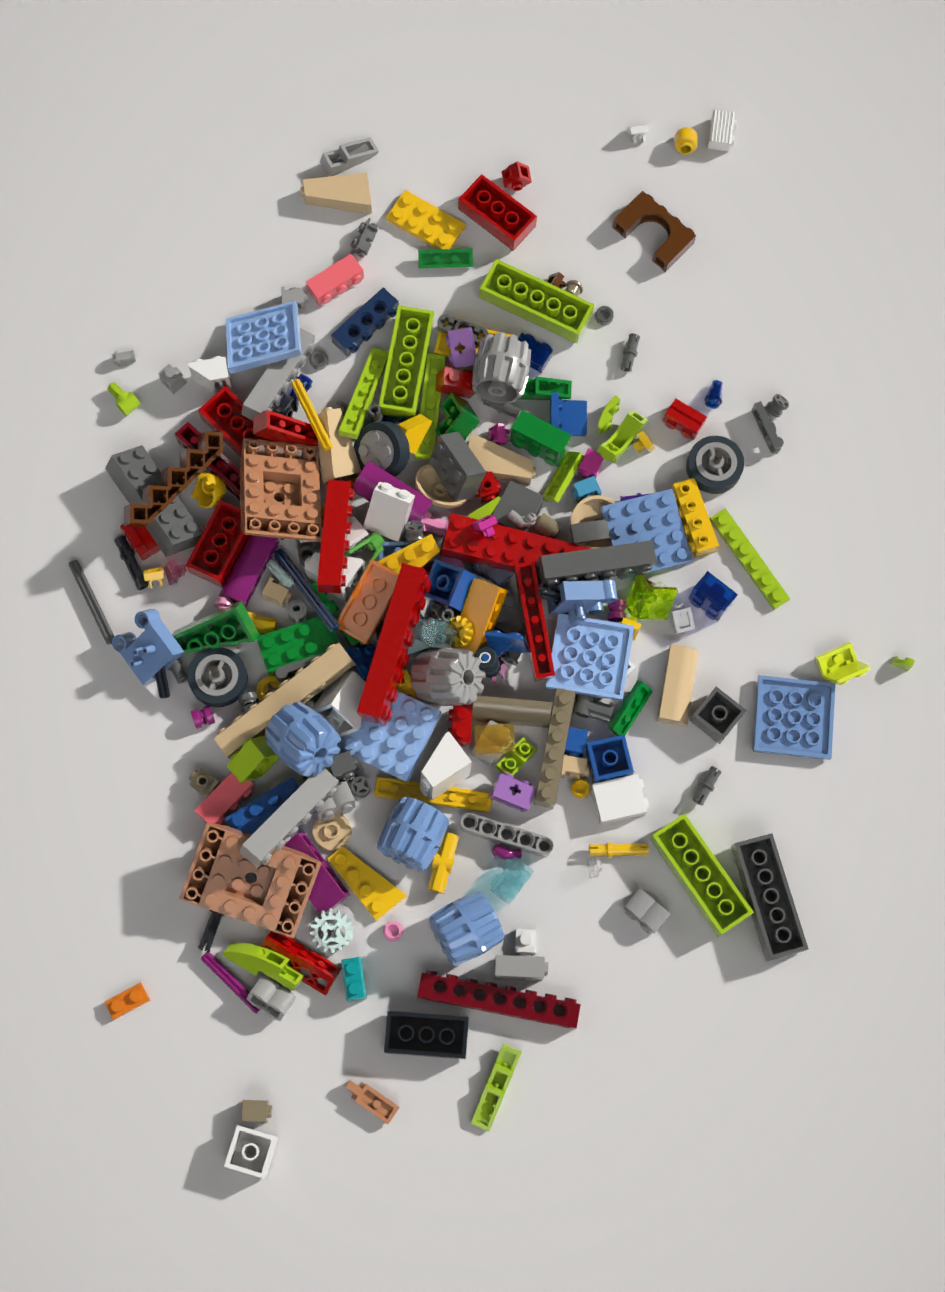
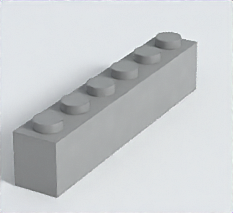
(277, 379)
(288, 817)

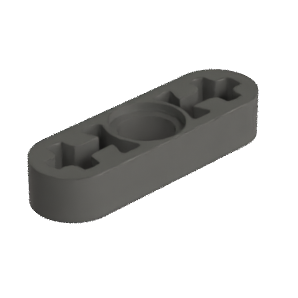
(452, 320)

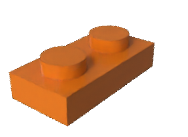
(127, 1001)

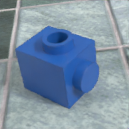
(576, 742)

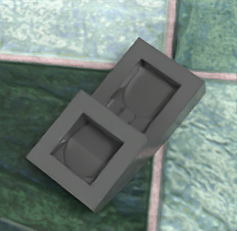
(589, 531)

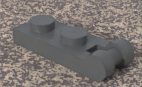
(767, 428)
(289, 670)

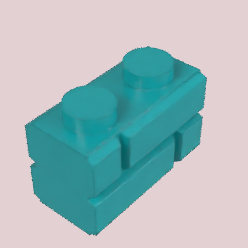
(353, 979)

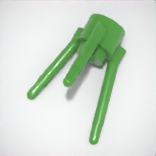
(373, 542)

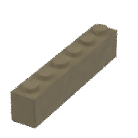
(554, 748)

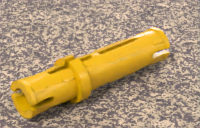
(618, 849)

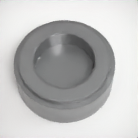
(604, 315)
(318, 360)

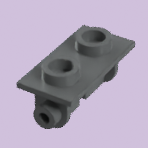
(366, 231)

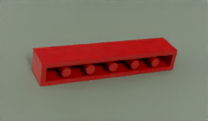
(334, 537)
(534, 621)

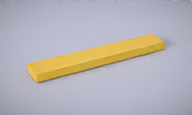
(452, 798)

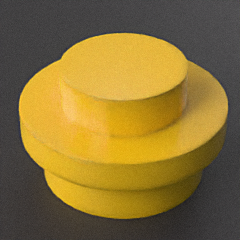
(580, 788)

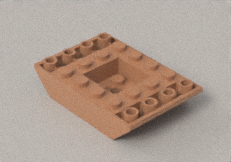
(285, 472)
(271, 901)

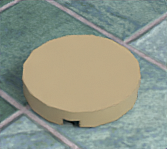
(332, 833)

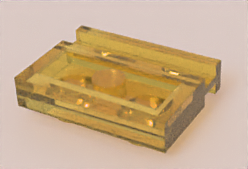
(494, 739)

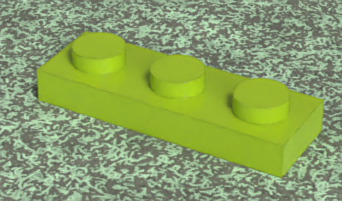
(563, 476)

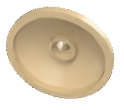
(430, 485)
(589, 510)

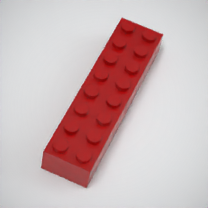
(500, 550)
(394, 644)

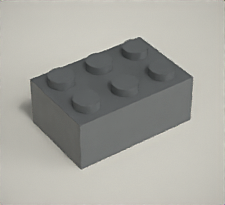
(457, 466)

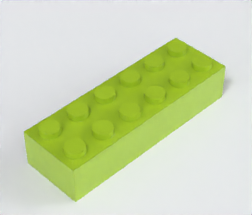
(536, 301)
(406, 362)
(701, 875)

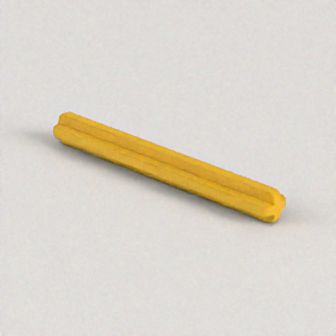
(311, 415)

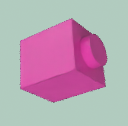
(590, 464)

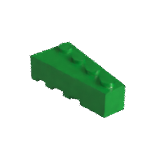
(219, 629)

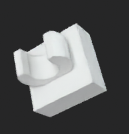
(638, 130)

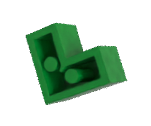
(458, 417)

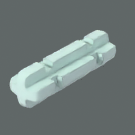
(280, 573)

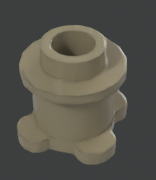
(574, 287)

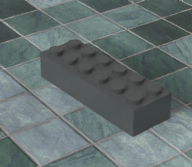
(173, 527)
(596, 564)
(769, 897)

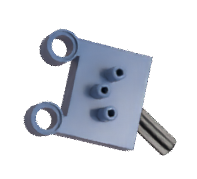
(579, 598)
(150, 652)

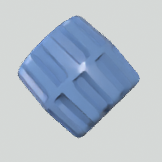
(302, 739)
(413, 833)
(466, 928)

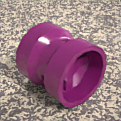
(617, 610)
(198, 718)

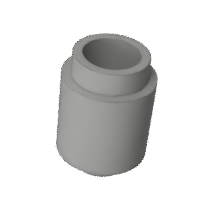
(301, 615)

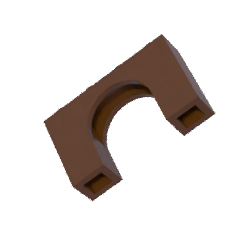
(645, 209)

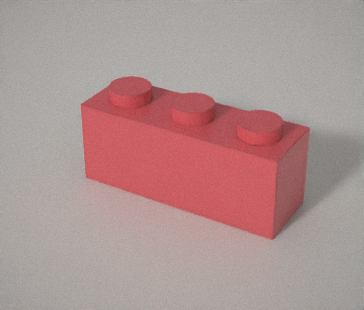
(335, 280)
(224, 800)

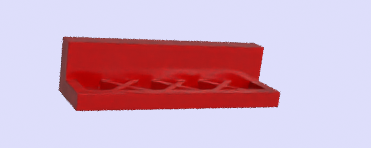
(304, 958)

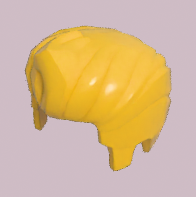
(208, 490)

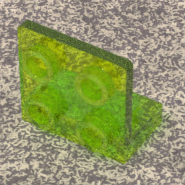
(648, 601)

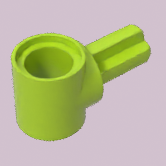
(124, 400)

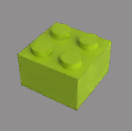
(252, 760)

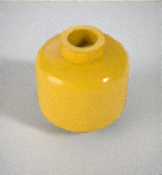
(685, 141)

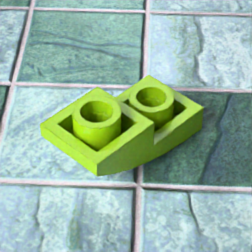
(606, 418)
(515, 761)

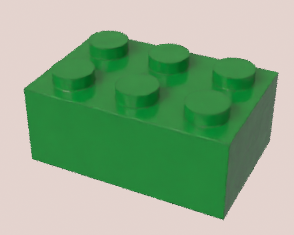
(540, 438)

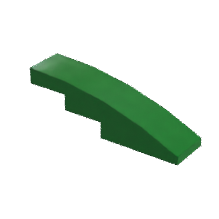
(541, 389)

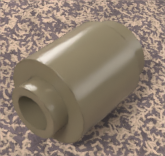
(547, 526)

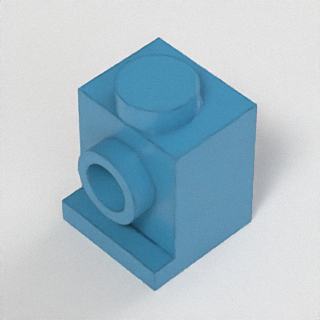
(585, 489)

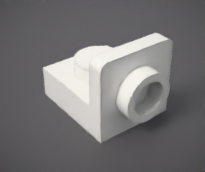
(682, 617)
(525, 942)

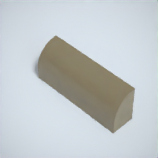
(512, 711)

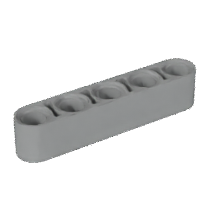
(513, 842)

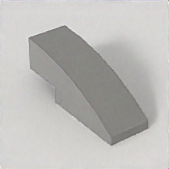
(348, 156)

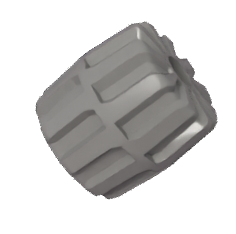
(501, 368)
(447, 676)

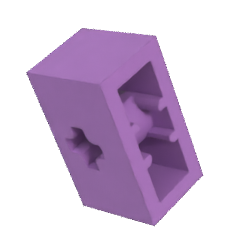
(466, 338)
(501, 793)

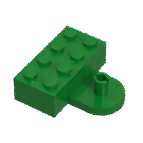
(295, 644)

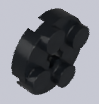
(287, 406)

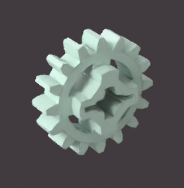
(326, 938)

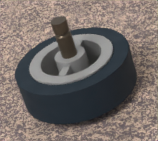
(384, 446)
(715, 464)
(217, 677)

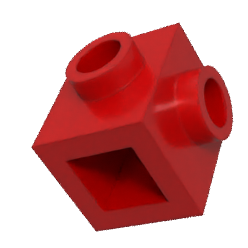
(516, 176)
(488, 489)

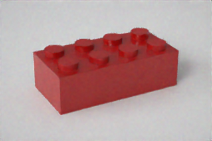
(497, 212)
(225, 415)
(218, 545)

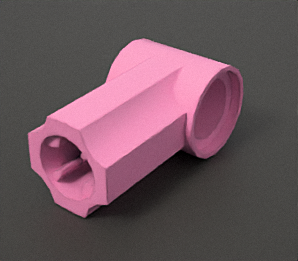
(433, 525)

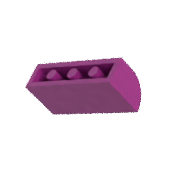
(372, 475)
(249, 569)
(327, 888)

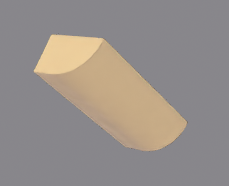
(678, 685)

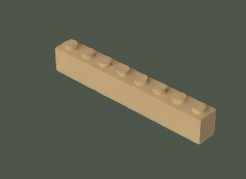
(301, 688)

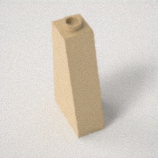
(339, 192)
(341, 459)
(501, 461)

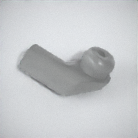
(522, 521)

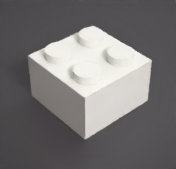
(251, 1151)

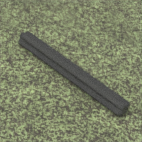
(91, 601)

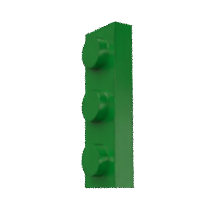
(445, 258)
(630, 708)

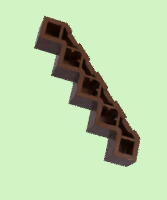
(174, 480)

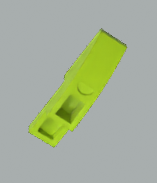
(258, 958)

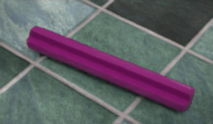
(228, 979)

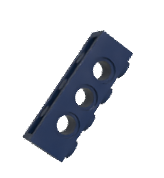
(381, 300)

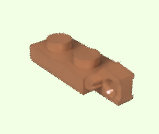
(373, 1101)

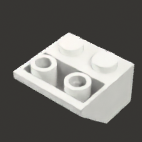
(211, 374)

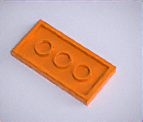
(368, 602)

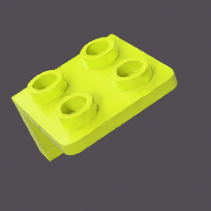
(840, 664)

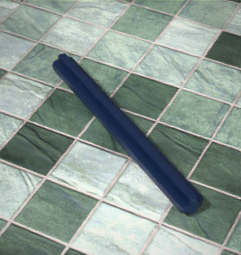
(306, 590)

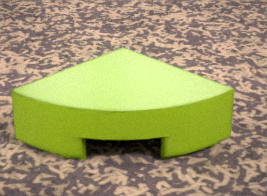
(905, 664)

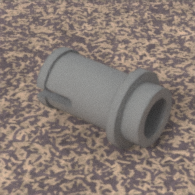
(123, 357)

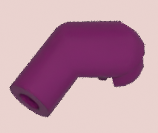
(506, 853)

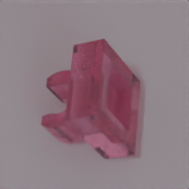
(174, 572)

